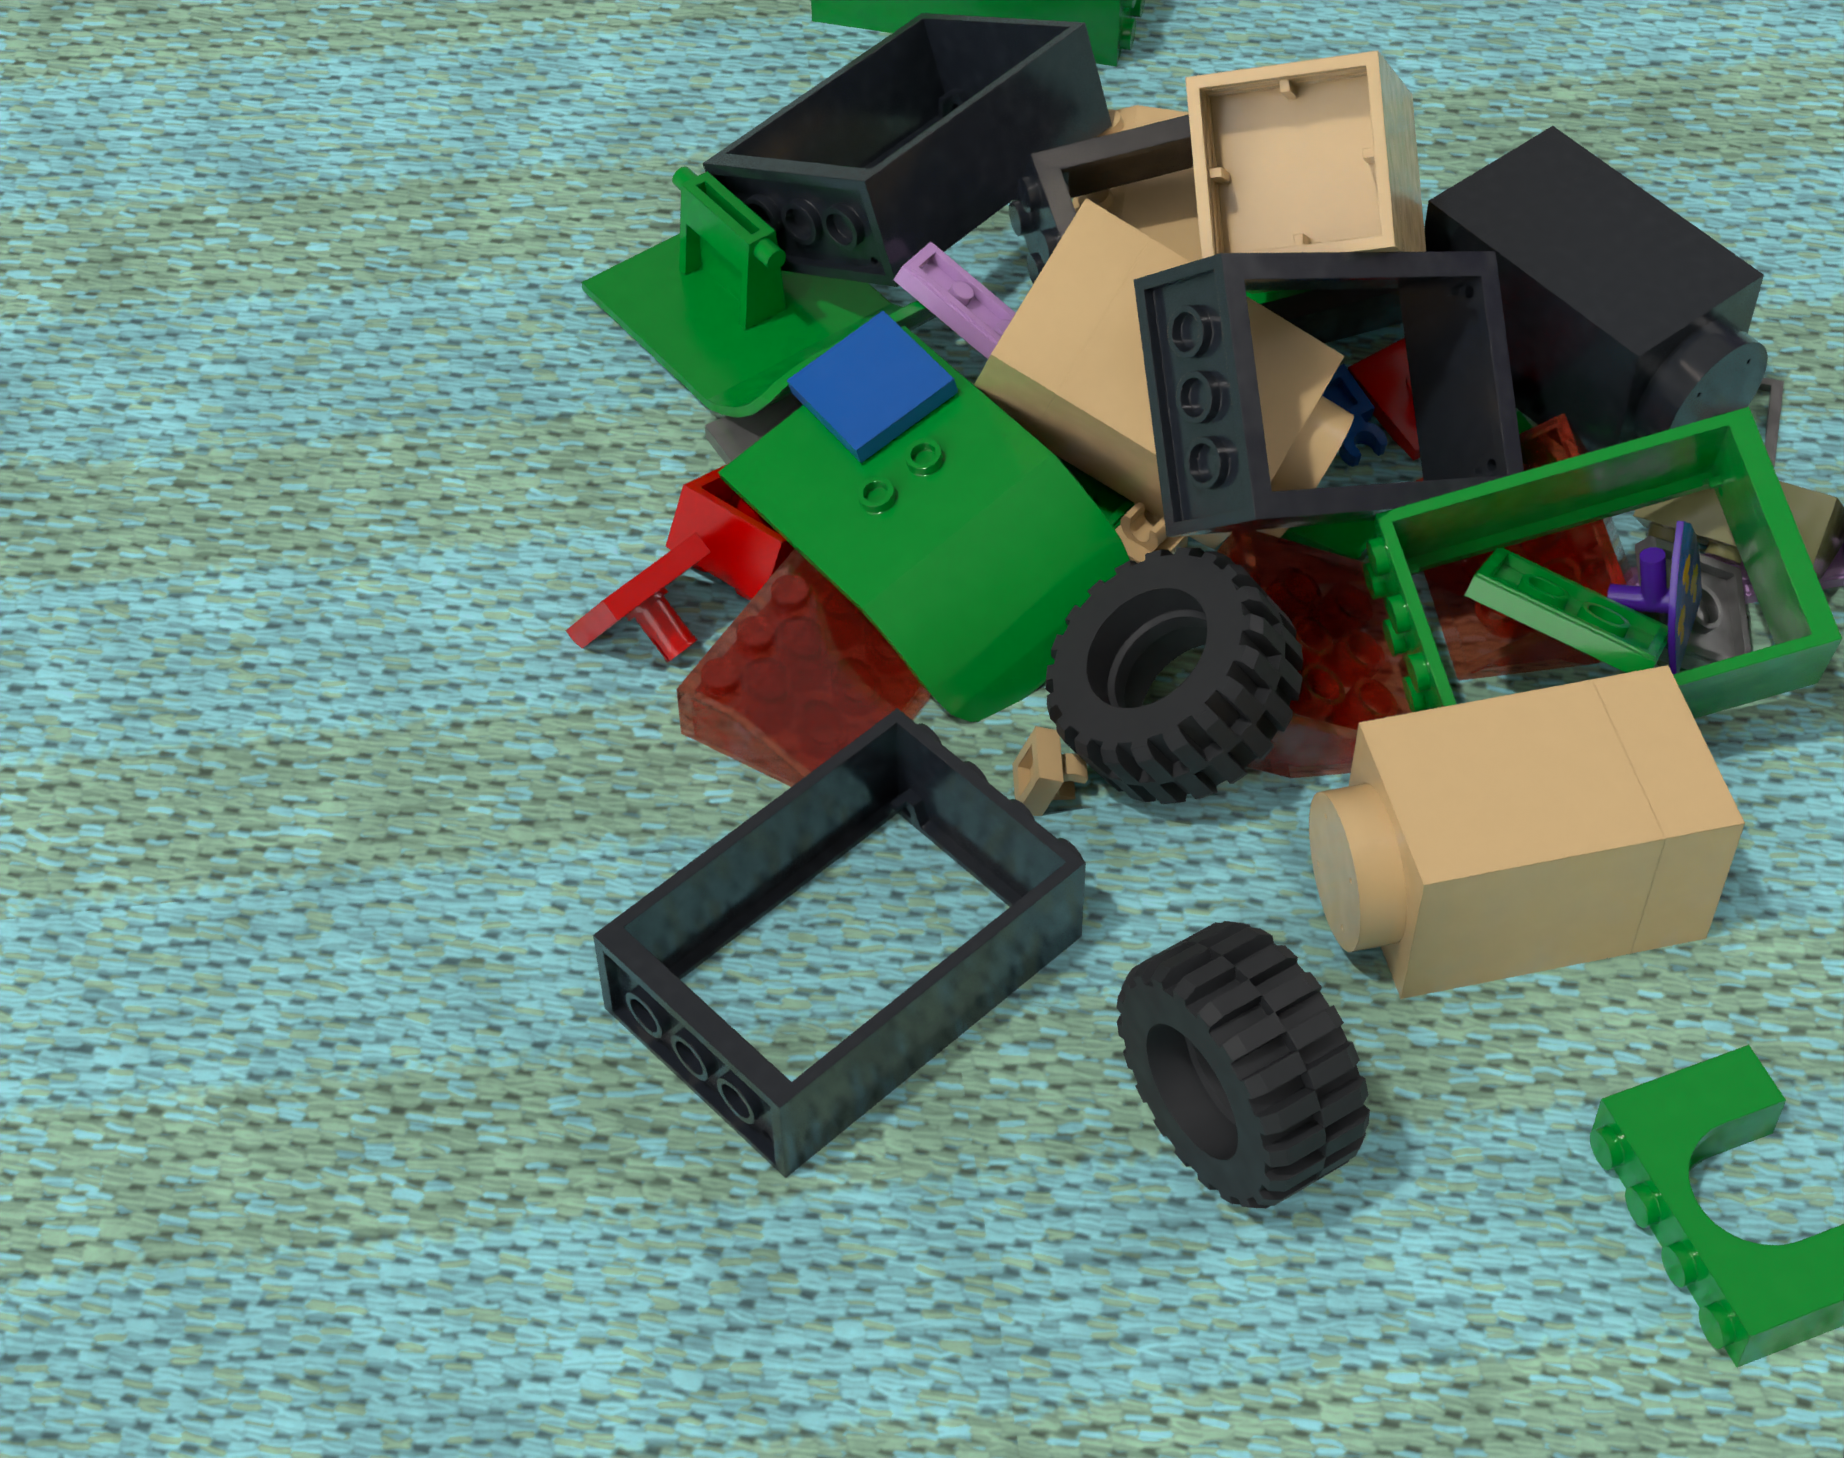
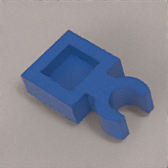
(1348, 394)

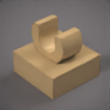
(1146, 533)
(1044, 772)

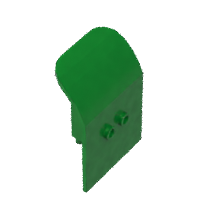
(725, 311)
(946, 538)

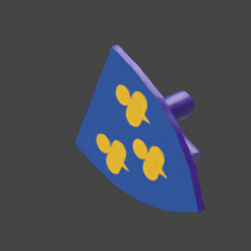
(1678, 601)

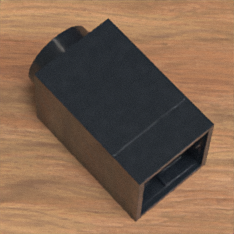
(1605, 294)

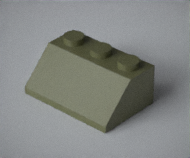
(1815, 513)

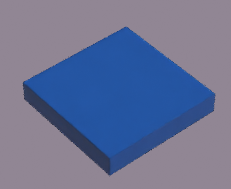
(872, 386)

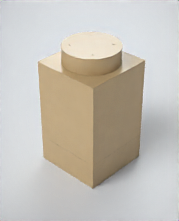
(1306, 158)
(1078, 374)
(1526, 833)

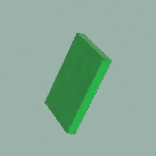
(1568, 612)

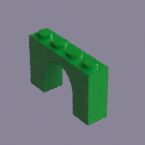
(1747, 1292)

